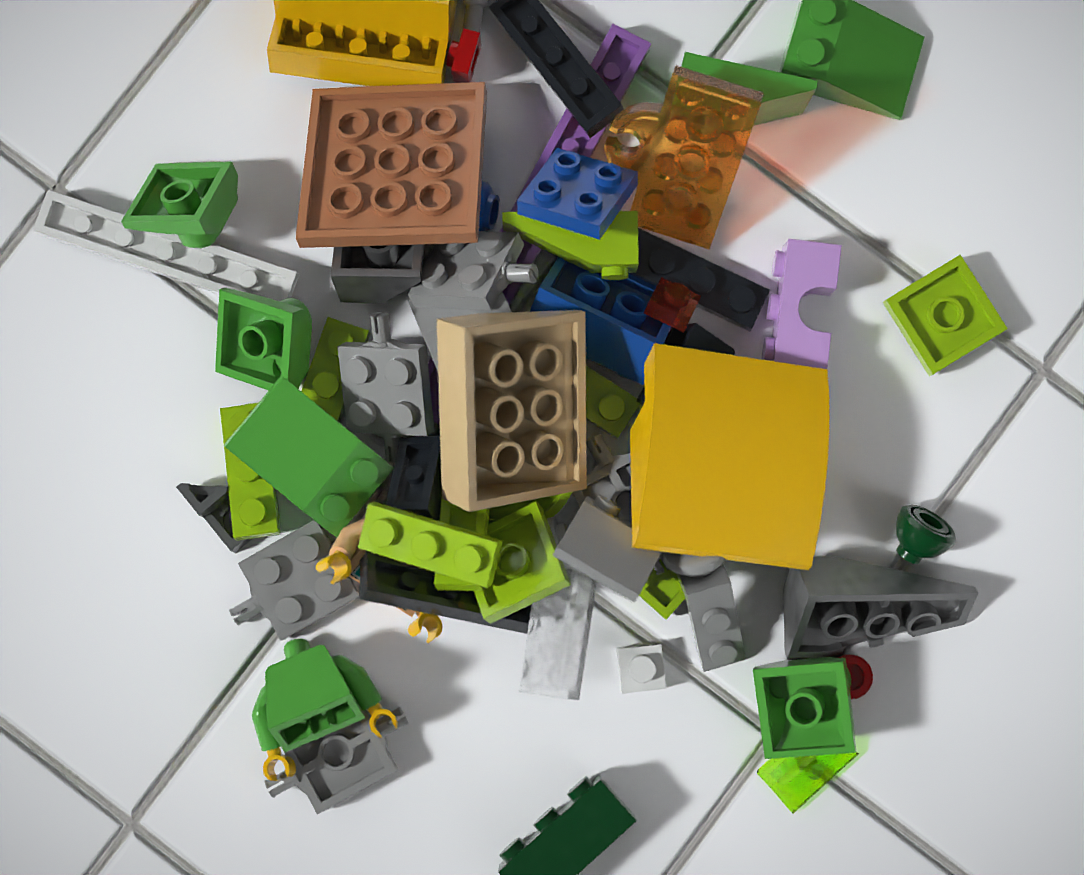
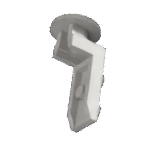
(709, 607)

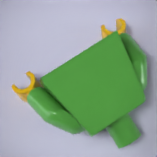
(309, 699)

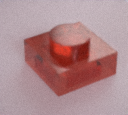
(672, 304)

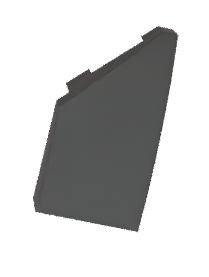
(214, 506)

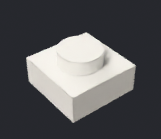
(641, 668)

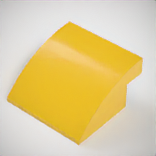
(362, 40)
(730, 457)

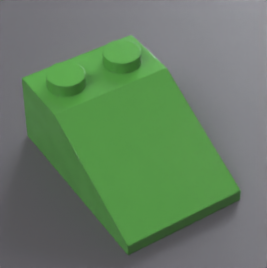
(853, 55)
(783, 93)
(308, 456)

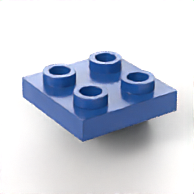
(577, 193)

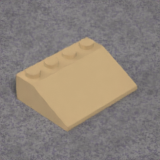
(511, 406)

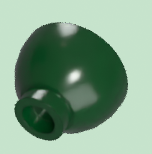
(922, 534)

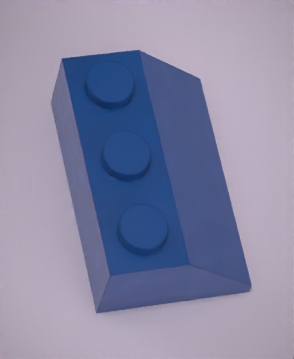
(615, 320)

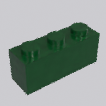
(573, 835)

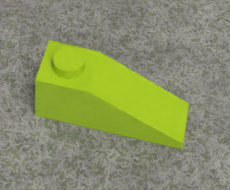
(611, 255)

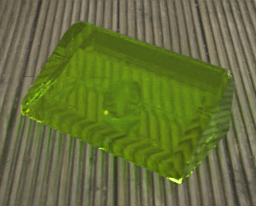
(799, 778)

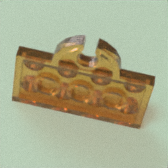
(685, 153)

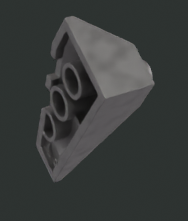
(375, 272)
(859, 602)

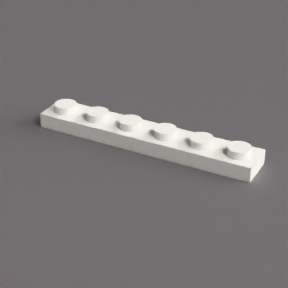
(160, 253)

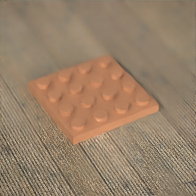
(393, 165)

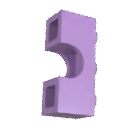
(802, 271)

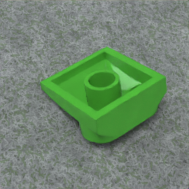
(185, 201)
(262, 338)
(805, 707)

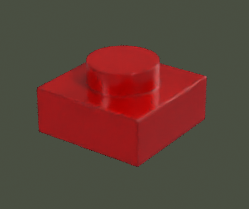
(464, 56)

